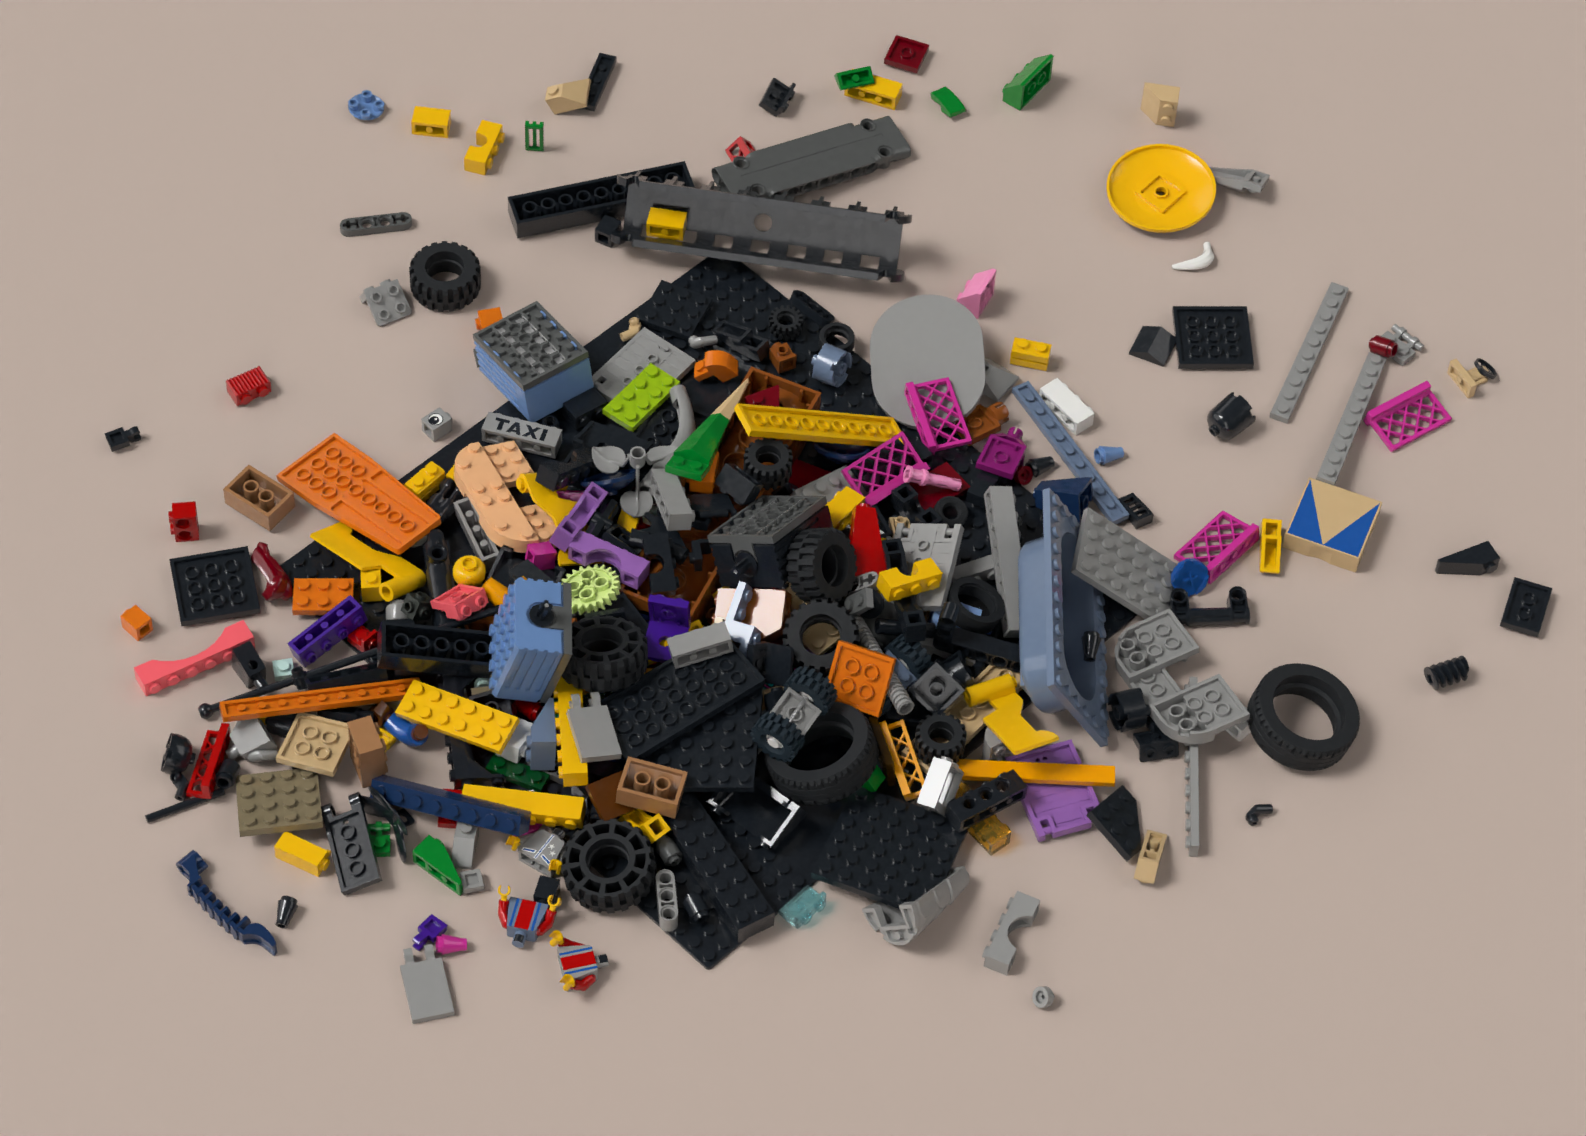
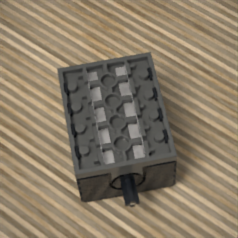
(758, 538)

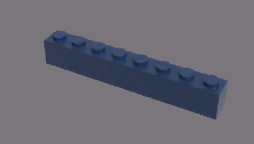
(453, 805)

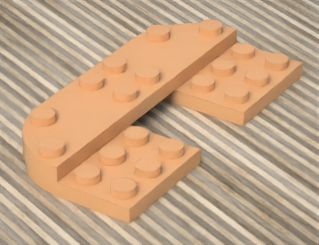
(484, 478)

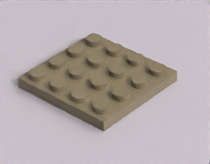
(278, 802)

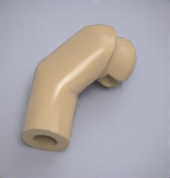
(634, 328)

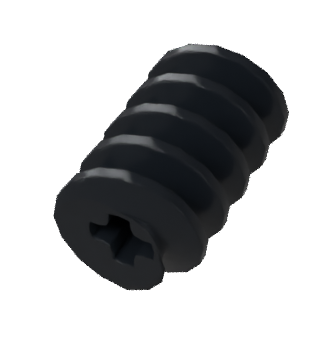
(1447, 672)

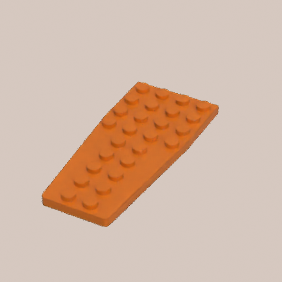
(360, 494)

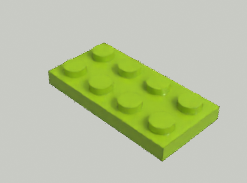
(640, 397)

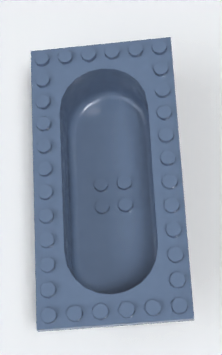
(1053, 618)

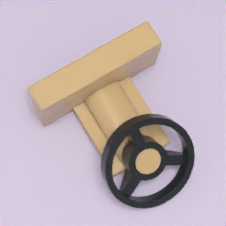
(1470, 379)

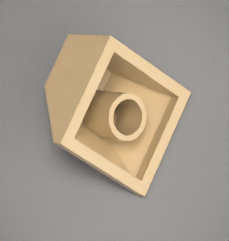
(568, 96)

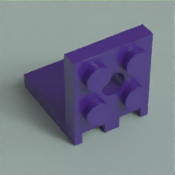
(667, 619)

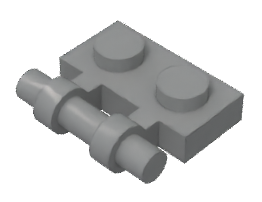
(1405, 351)

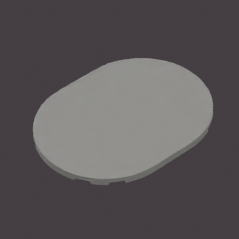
(925, 342)

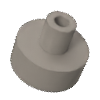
(1043, 997)

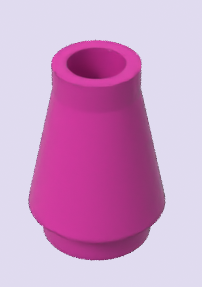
(449, 944)

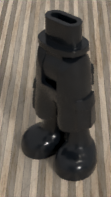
(443, 506)

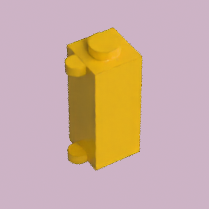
(302, 854)

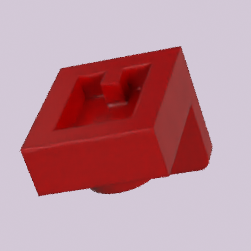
(363, 638)

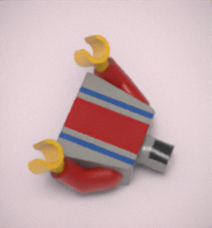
(577, 962)

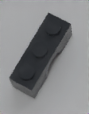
(906, 503)
(658, 547)

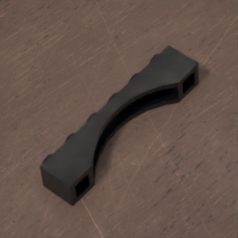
(908, 612)

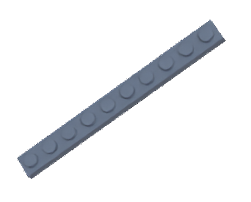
(1069, 451)

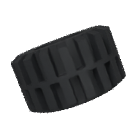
(769, 451)
(944, 727)

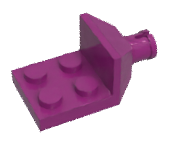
(1003, 453)

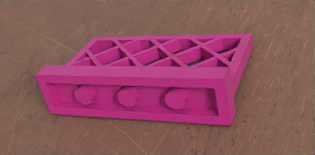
(1396, 406)
(921, 416)
(883, 490)
(1229, 552)

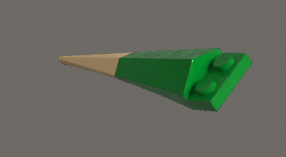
(698, 451)

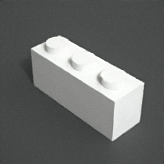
(1067, 406)

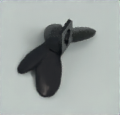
(380, 807)

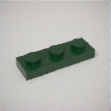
(518, 773)

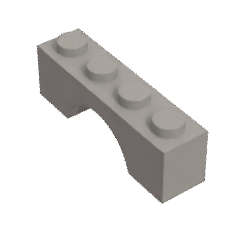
(1020, 913)

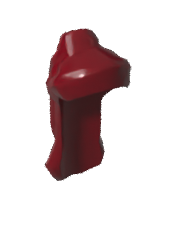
(278, 582)

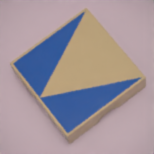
(1332, 524)

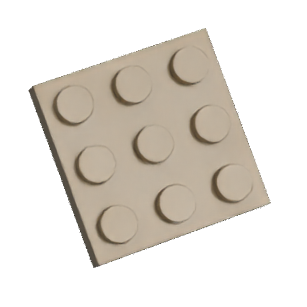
(314, 744)

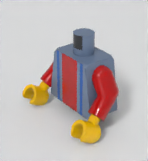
(525, 918)

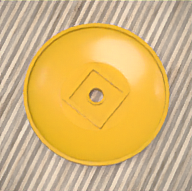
(1161, 168)

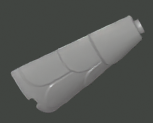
(913, 917)

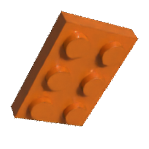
(320, 595)

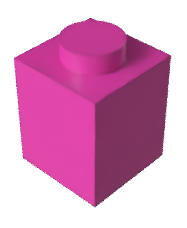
(541, 555)

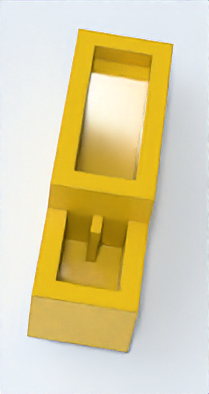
(1270, 546)

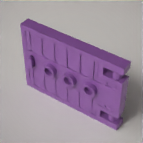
(1056, 805)

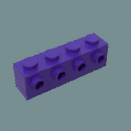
(327, 631)

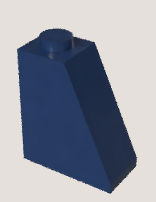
(1073, 493)

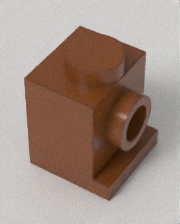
(780, 354)

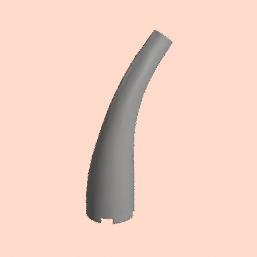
(682, 404)

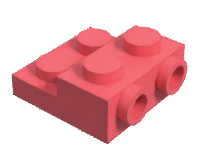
(461, 601)

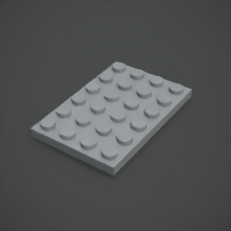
(1122, 566)

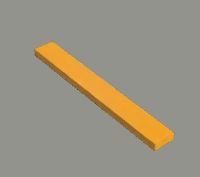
(1040, 772)

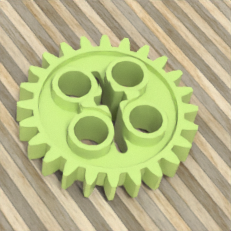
(592, 588)

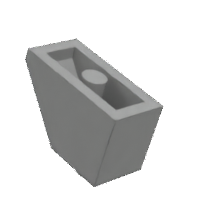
(464, 845)

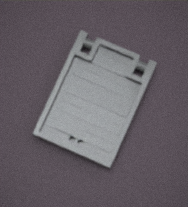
(635, 357)
(933, 542)

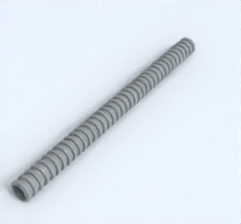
(896, 690)

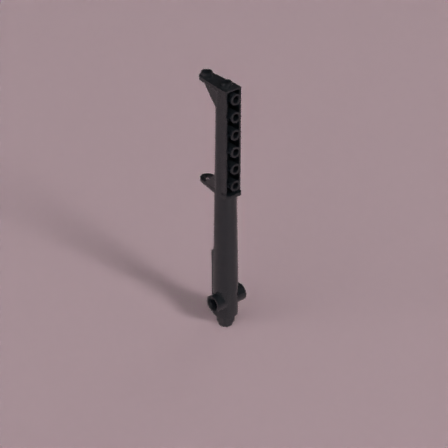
(461, 754)

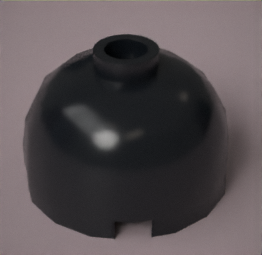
(177, 755)

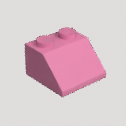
(978, 292)

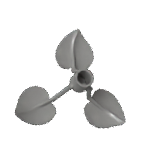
(610, 458)

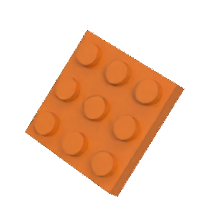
(861, 677)

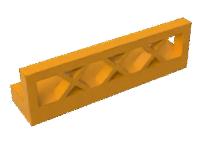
(899, 767)

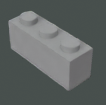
(700, 644)

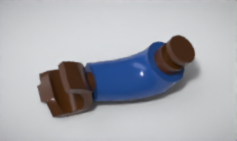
(403, 730)

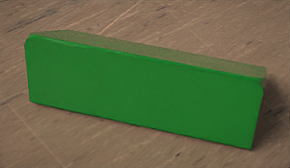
(854, 78)

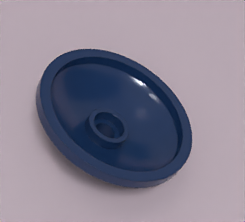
(841, 452)
(611, 482)

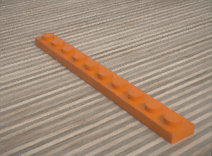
(314, 700)

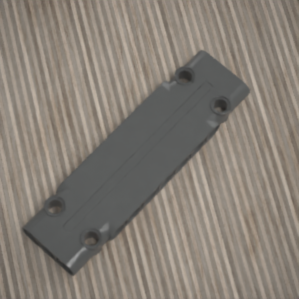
(815, 159)

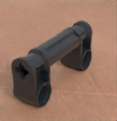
(1234, 612)

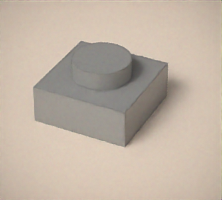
(471, 881)

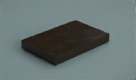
(885, 758)

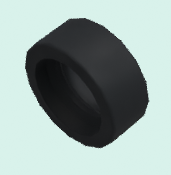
(837, 329)

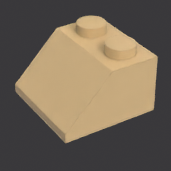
(1160, 103)

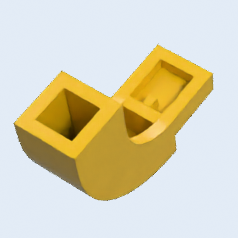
(651, 826)

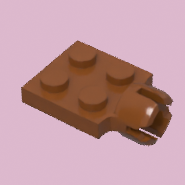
(985, 421)

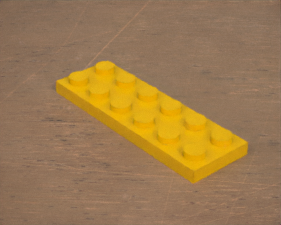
(457, 717)

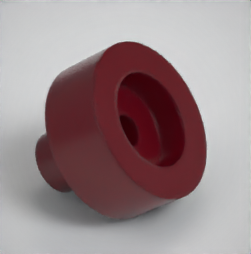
(1023, 475)

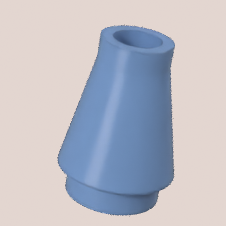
(1106, 454)

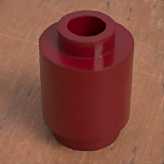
(1383, 346)

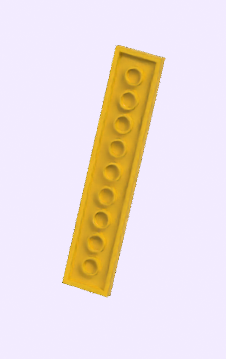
(816, 425)

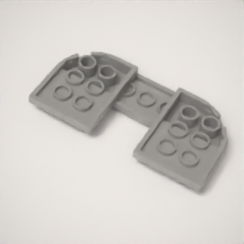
(1185, 714)

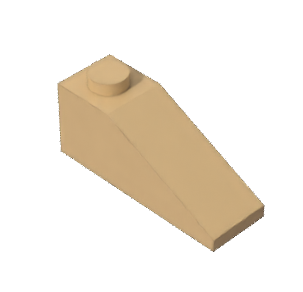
(1150, 856)

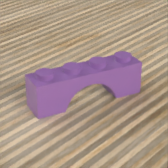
(578, 516)
(590, 549)

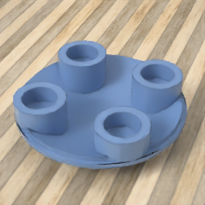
(366, 106)

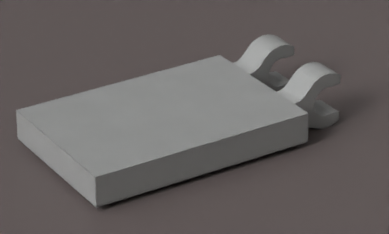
(593, 730)
(426, 987)

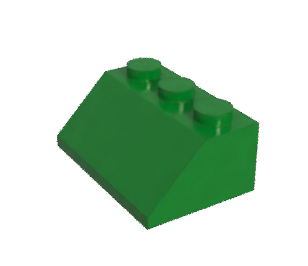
(1028, 82)

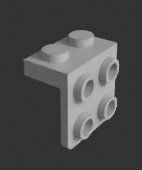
(386, 302)

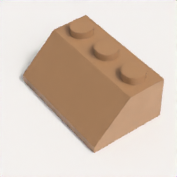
(651, 787)

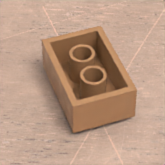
(259, 497)
(367, 750)

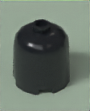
(1230, 417)

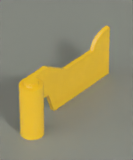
(551, 504)
(339, 540)
(1007, 719)

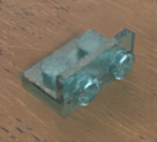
(803, 907)

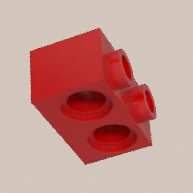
(184, 521)

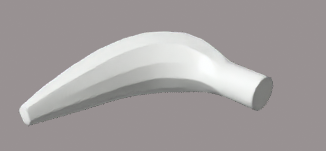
(1197, 263)

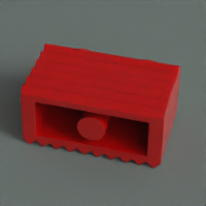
(248, 386)

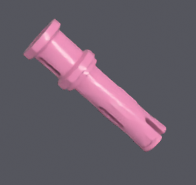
(924, 478)

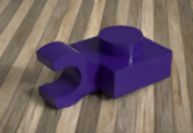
(428, 931)

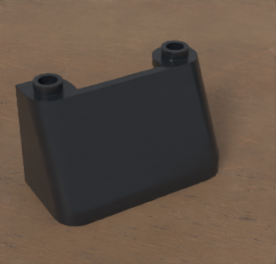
(761, 812)

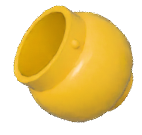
(469, 571)

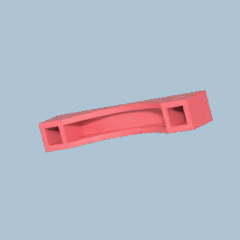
(161, 674)

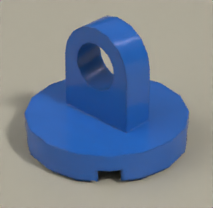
(1190, 576)

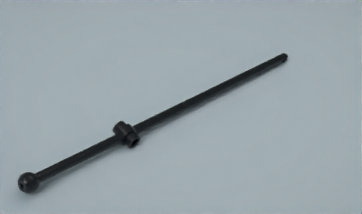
(298, 674)

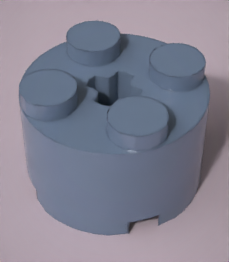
(831, 365)

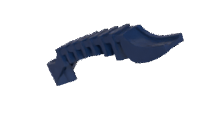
(247, 933)

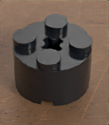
(1128, 709)

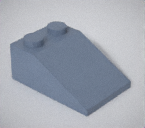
(542, 740)

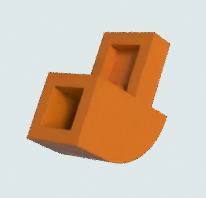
(716, 363)

